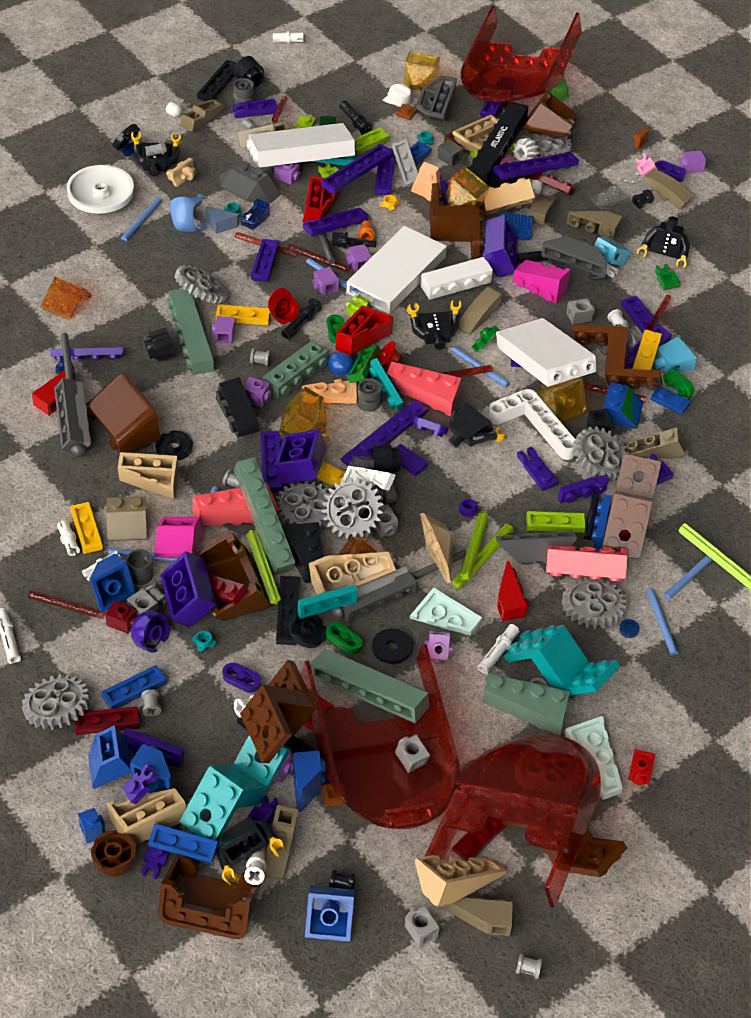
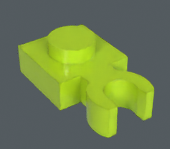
(327, 171)

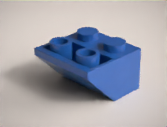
(108, 757)

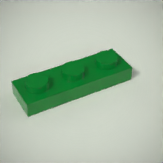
(362, 364)

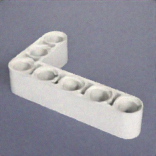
(538, 413)

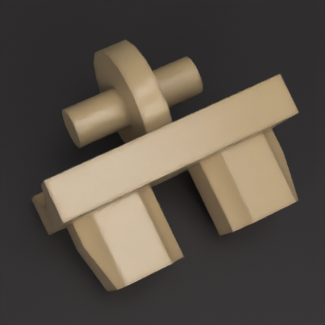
(181, 173)

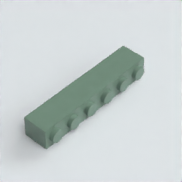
(190, 332)
(264, 516)
(370, 685)

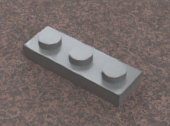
(405, 162)

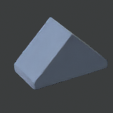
(221, 220)

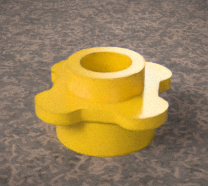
(389, 202)

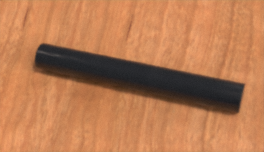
(591, 516)

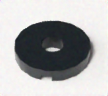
(125, 136)
(179, 437)
(302, 636)
(394, 636)

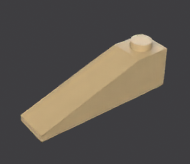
(439, 544)
(349, 569)
(453, 878)

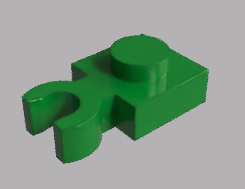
(667, 279)
(486, 335)

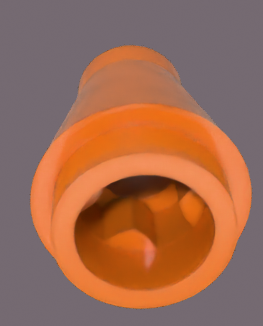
(366, 231)

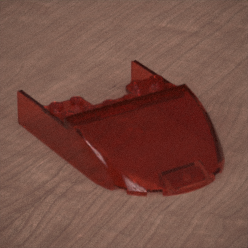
(501, 77)
(366, 768)
(530, 782)

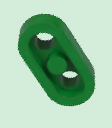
(331, 328)
(678, 382)
(343, 638)

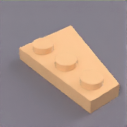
(427, 175)
(336, 392)

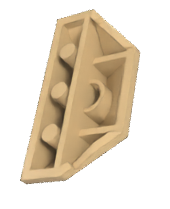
(474, 134)

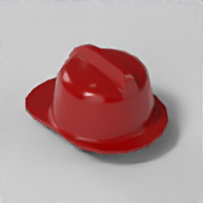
(283, 306)
(388, 355)

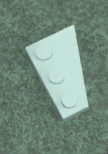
(446, 613)

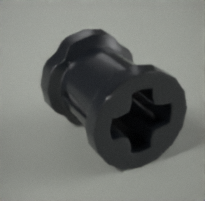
(643, 198)
(341, 880)

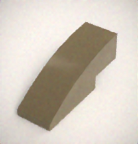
(201, 114)
(668, 188)
(542, 208)
(479, 310)

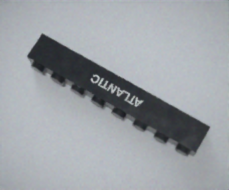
(499, 141)

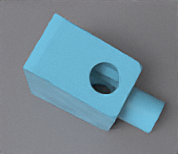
(610, 248)
(674, 356)

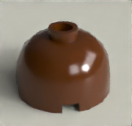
(113, 853)

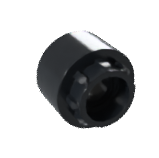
(249, 69)
(159, 345)
(385, 458)

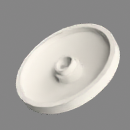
(100, 189)

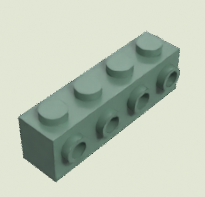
(296, 369)

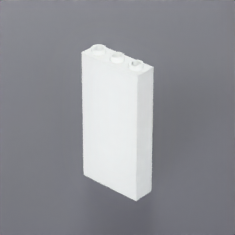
(301, 145)
(396, 269)
(546, 352)

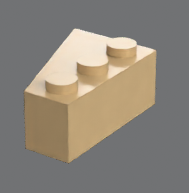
(509, 196)
(149, 472)
(139, 819)

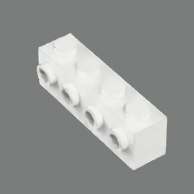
(456, 278)

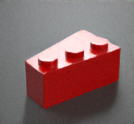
(318, 200)
(363, 329)

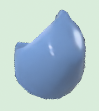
(182, 214)

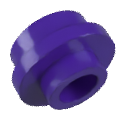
(468, 503)

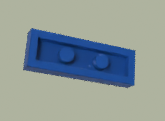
(600, 521)
(133, 687)
(183, 843)

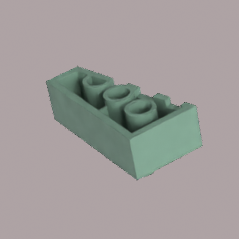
(527, 701)

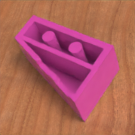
(542, 280)

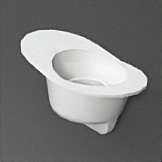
(399, 95)

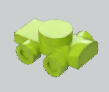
(358, 302)

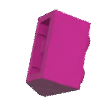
(177, 535)

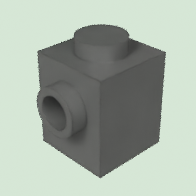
(450, 152)
(362, 462)

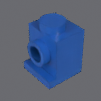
(91, 824)

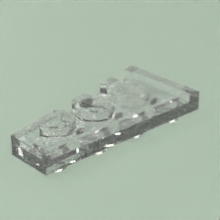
(621, 191)

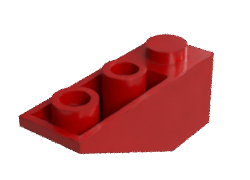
(44, 396)
(510, 598)

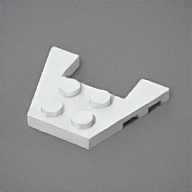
(382, 479)

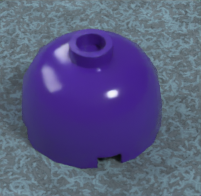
(149, 626)

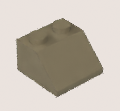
(126, 518)

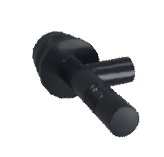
(341, 240)

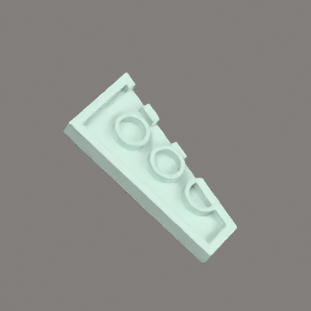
(595, 739)

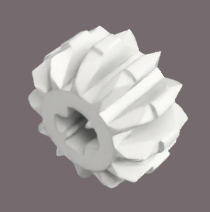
(525, 149)

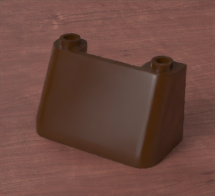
(551, 117)
(124, 415)
(233, 561)
(205, 902)

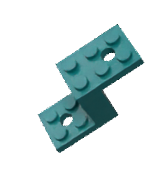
(561, 660)
(229, 788)

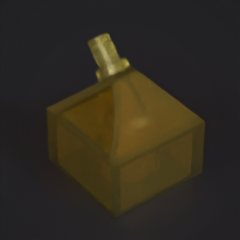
(420, 70)
(466, 189)
(564, 398)
(305, 413)

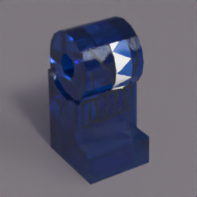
(256, 215)

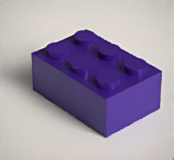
(500, 246)
(300, 456)
(188, 589)

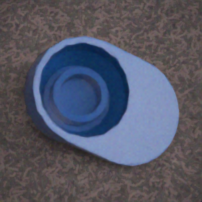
(341, 362)

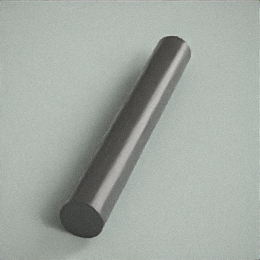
(326, 247)

